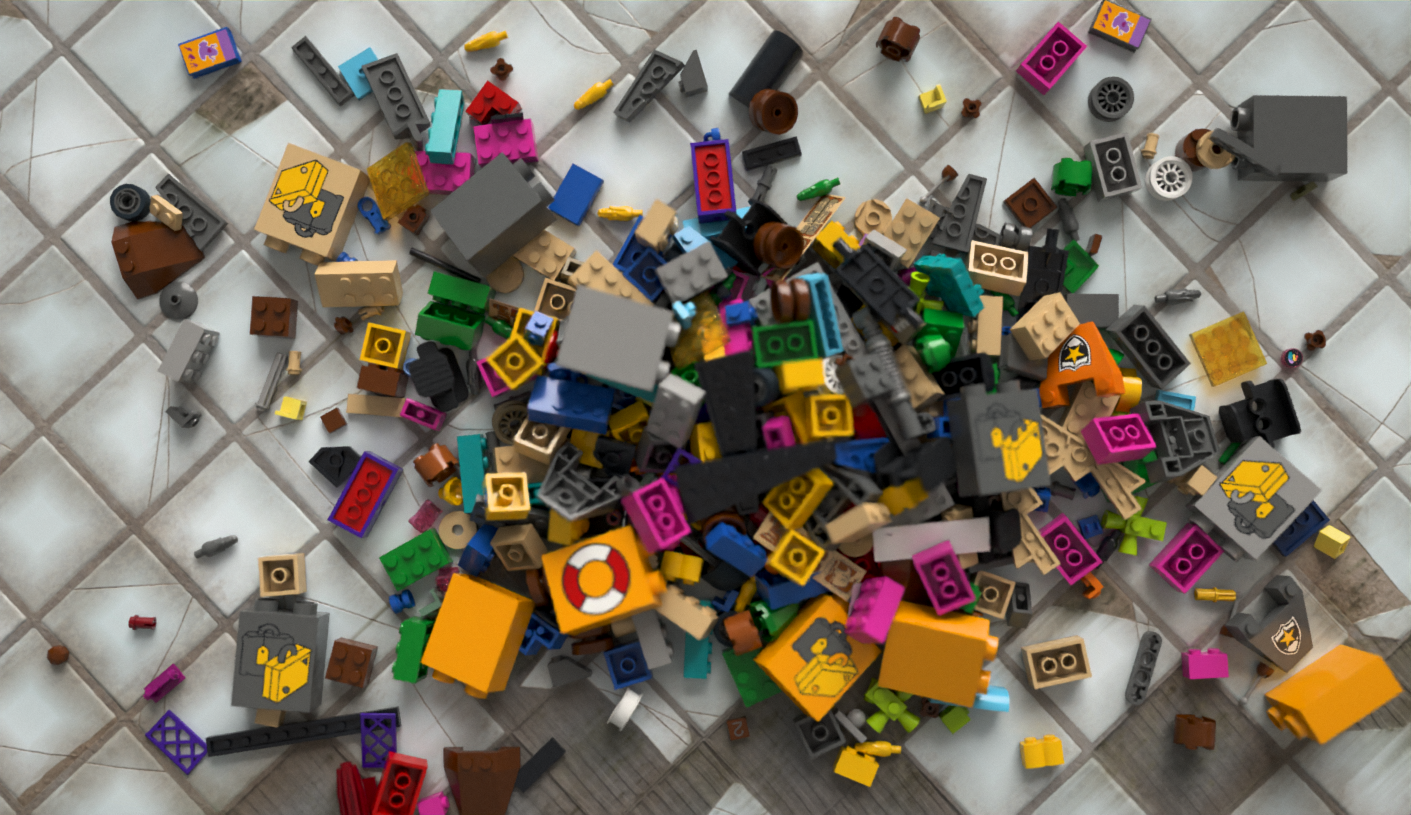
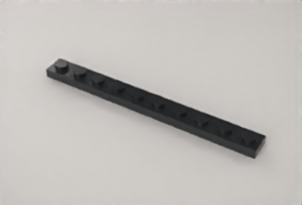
(294, 733)

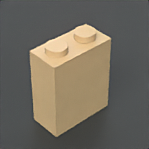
(858, 523)

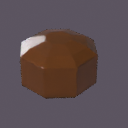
(57, 655)

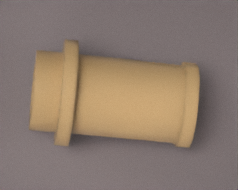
(1150, 146)
(371, 311)
(294, 363)

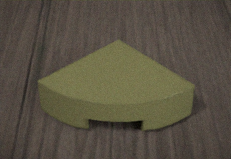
(1303, 190)

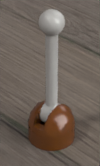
(948, 174)
(1224, 631)
(1263, 672)

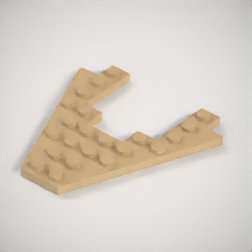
(1076, 458)

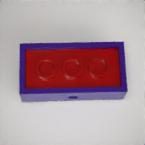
(713, 180)
(365, 494)

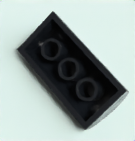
(768, 67)
(964, 372)

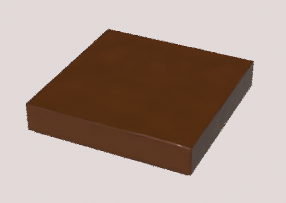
(1030, 204)

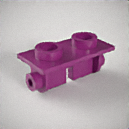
(163, 683)

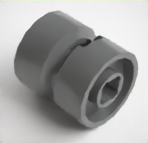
(1015, 237)

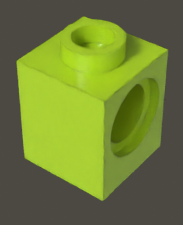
(954, 717)

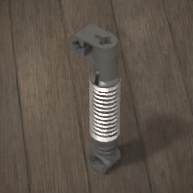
(899, 399)

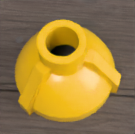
(452, 491)

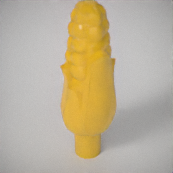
(487, 41)
(594, 93)
(620, 213)
(745, 595)
(878, 748)

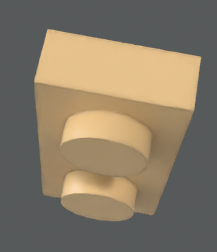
(166, 212)

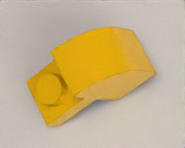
(1132, 389)

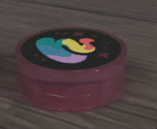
(1291, 358)

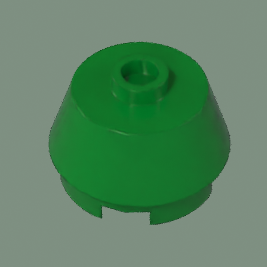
(934, 352)

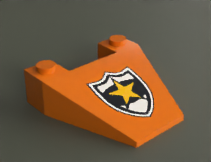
(1080, 359)

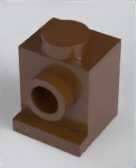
(416, 225)

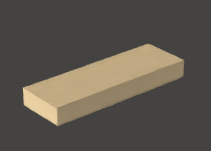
(375, 405)

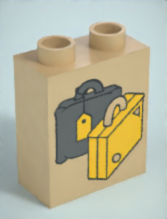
(311, 205)

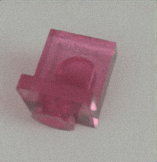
(425, 516)
(444, 577)

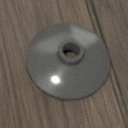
(186, 302)

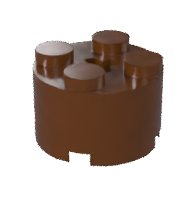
(898, 40)
(1186, 149)
(1194, 731)

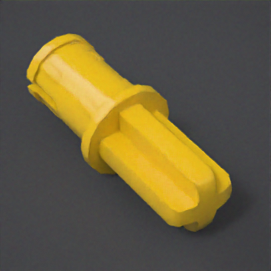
(1214, 594)

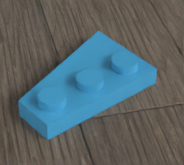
(689, 239)

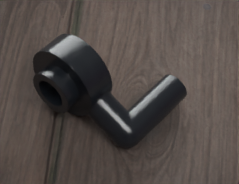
(722, 291)

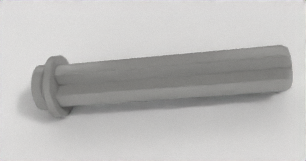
(271, 382)

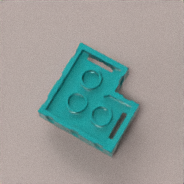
(951, 283)

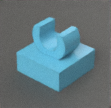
(684, 313)

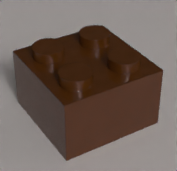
(273, 317)
(378, 380)
(351, 662)

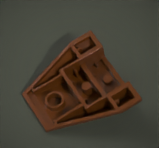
(153, 255)
(906, 574)
(482, 779)

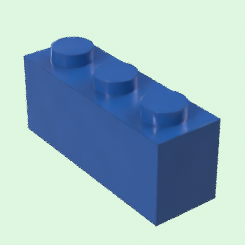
(736, 549)

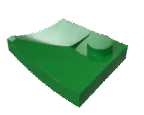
(1078, 268)

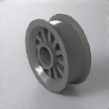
(1106, 88)

